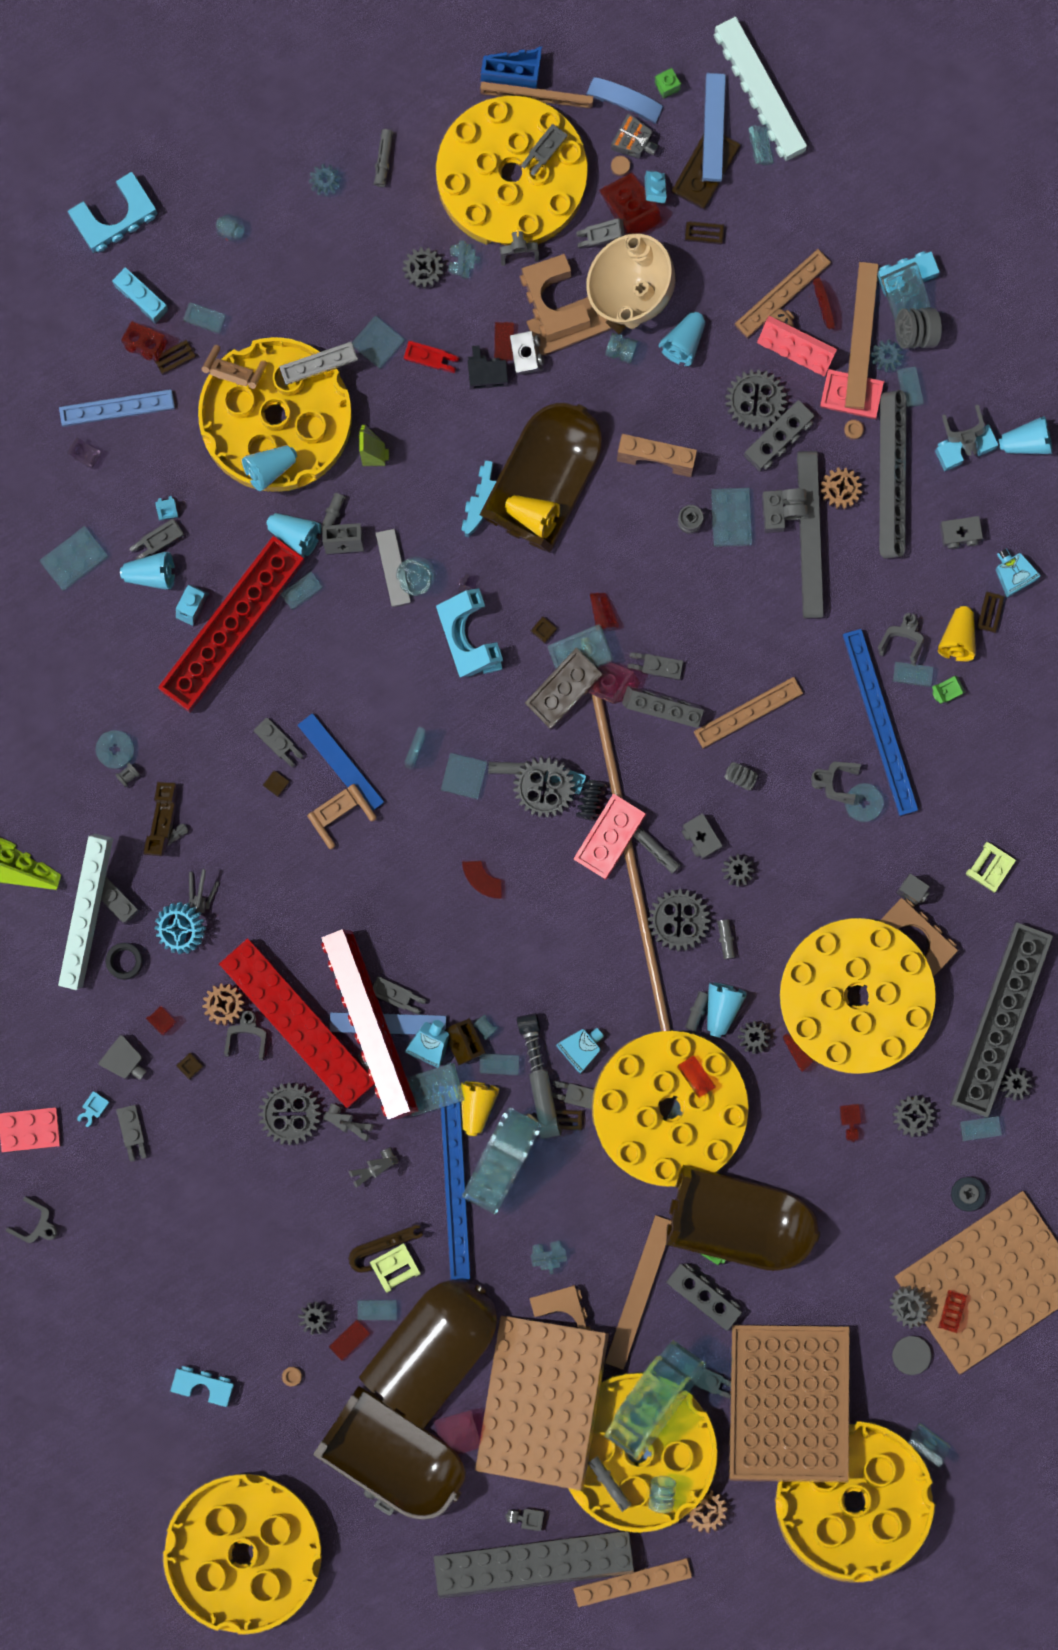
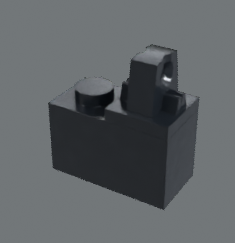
(484, 373)

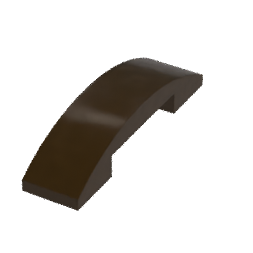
(163, 819)

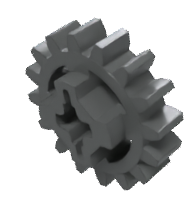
(429, 273)
(914, 1107)
(910, 1307)

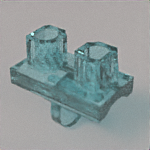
(466, 259)
(549, 1259)

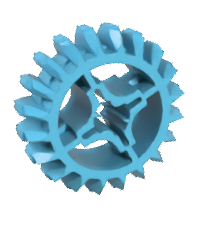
(178, 942)

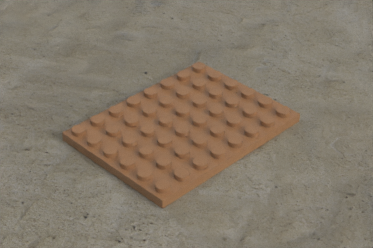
(1004, 1269)
(542, 1402)
(789, 1403)

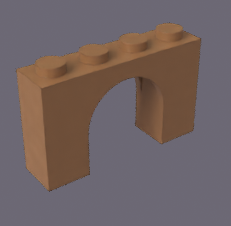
(553, 323)
(637, 448)
(939, 949)
(561, 1300)

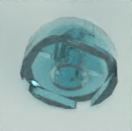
(416, 575)

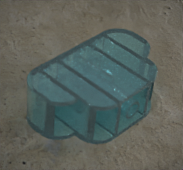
(502, 1160)
(655, 1399)

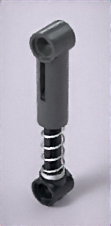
(539, 1078)

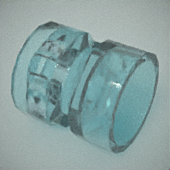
(621, 348)
(662, 1494)

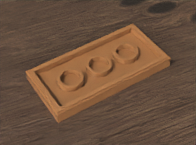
(597, 326)

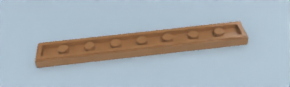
(861, 335)
(638, 1293)

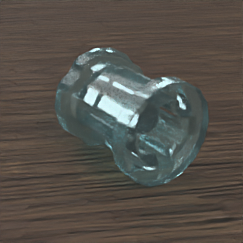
(485, 1027)

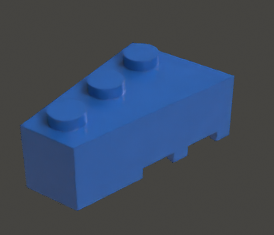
(512, 69)

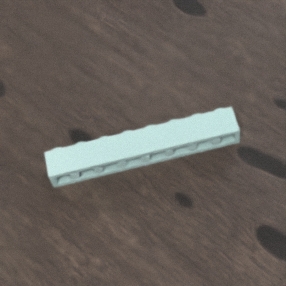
(760, 89)
(85, 911)

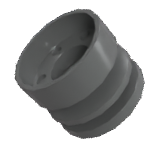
(918, 328)

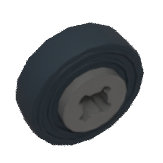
(965, 1200)

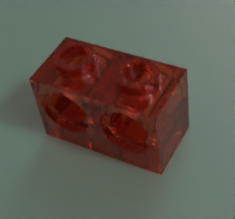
(146, 338)

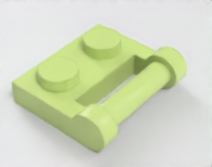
(996, 870)
(392, 1261)

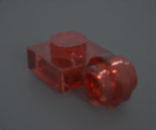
(850, 1116)

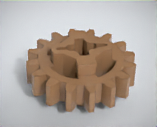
(848, 489)
(231, 1000)
(707, 1520)

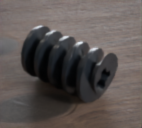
(590, 800)

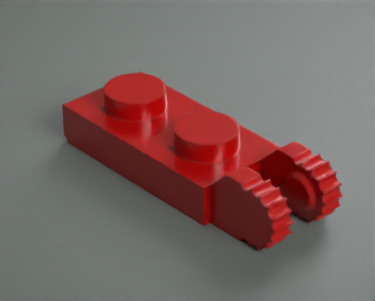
(429, 356)

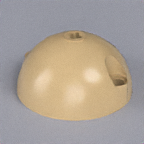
(628, 286)

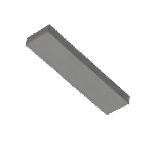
(318, 363)
(391, 560)

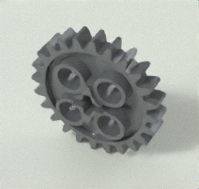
(772, 402)
(528, 783)
(661, 919)
(289, 1096)

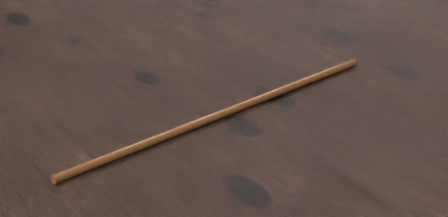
(633, 871)

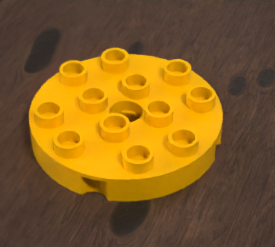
(472, 163)
(315, 410)
(865, 1035)
(629, 1113)
(681, 1451)
(868, 1542)
(201, 1546)

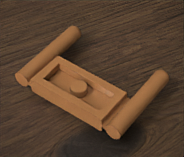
(232, 372)
(337, 807)

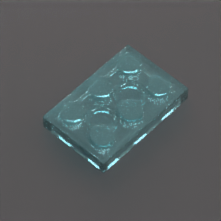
(905, 289)
(731, 517)
(73, 558)
(590, 642)
(436, 1088)

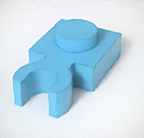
(94, 1107)

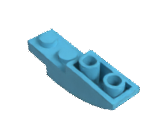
(476, 504)

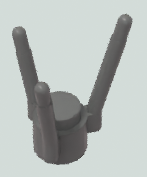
(199, 901)

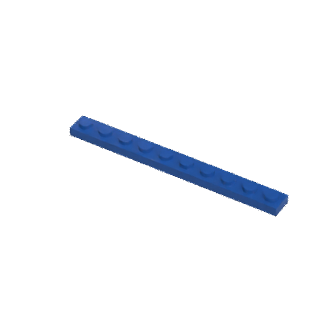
(880, 722)
(454, 1190)

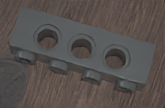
(796, 412)
(662, 706)
(731, 1311)

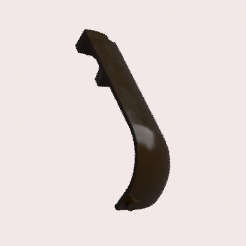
(548, 465)
(740, 1221)
(432, 1349)
(392, 1458)

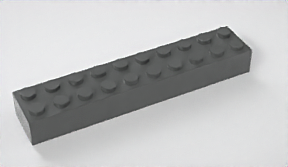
(1001, 1020)
(533, 1565)

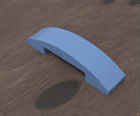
(625, 98)

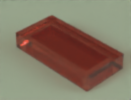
(503, 345)
(696, 1076)
(349, 1340)

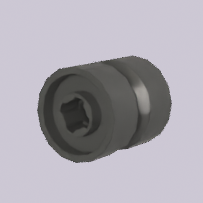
(794, 501)
(690, 519)

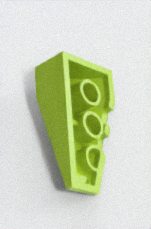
(372, 448)
(22, 870)

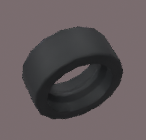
(127, 975)

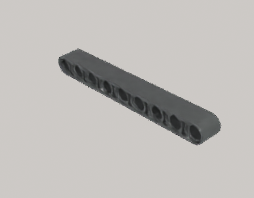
(892, 474)
(810, 536)

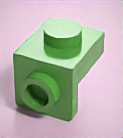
(948, 690)

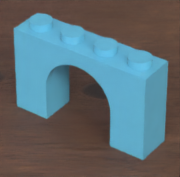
(100, 235)
(453, 618)

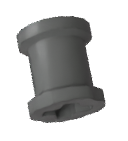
(127, 775)

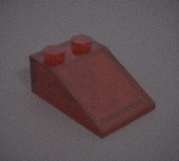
(628, 202)

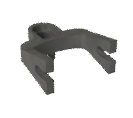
(518, 246)
(967, 437)
(909, 630)
(826, 780)
(246, 1027)
(344, 1122)
(376, 1167)
(42, 1226)

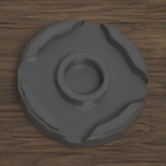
(911, 1355)

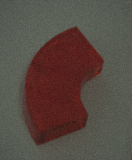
(823, 303)
(481, 880)

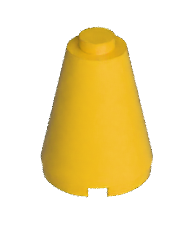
(534, 513)
(959, 636)
(477, 1105)

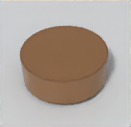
(620, 166)
(853, 429)
(291, 1376)

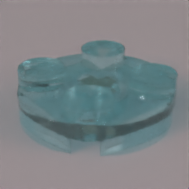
(109, 740)
(872, 796)

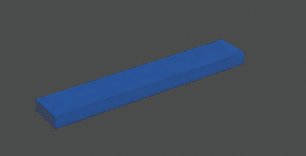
(338, 760)

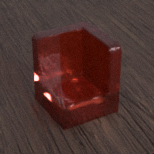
(161, 1021)

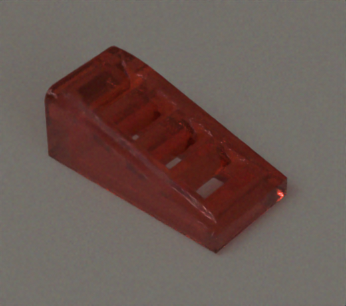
(603, 615)
(800, 1057)
(943, 1317)

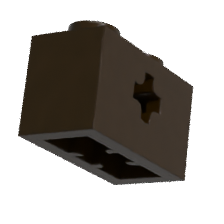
(464, 1041)

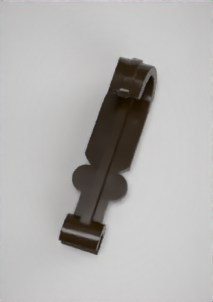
(380, 1244)

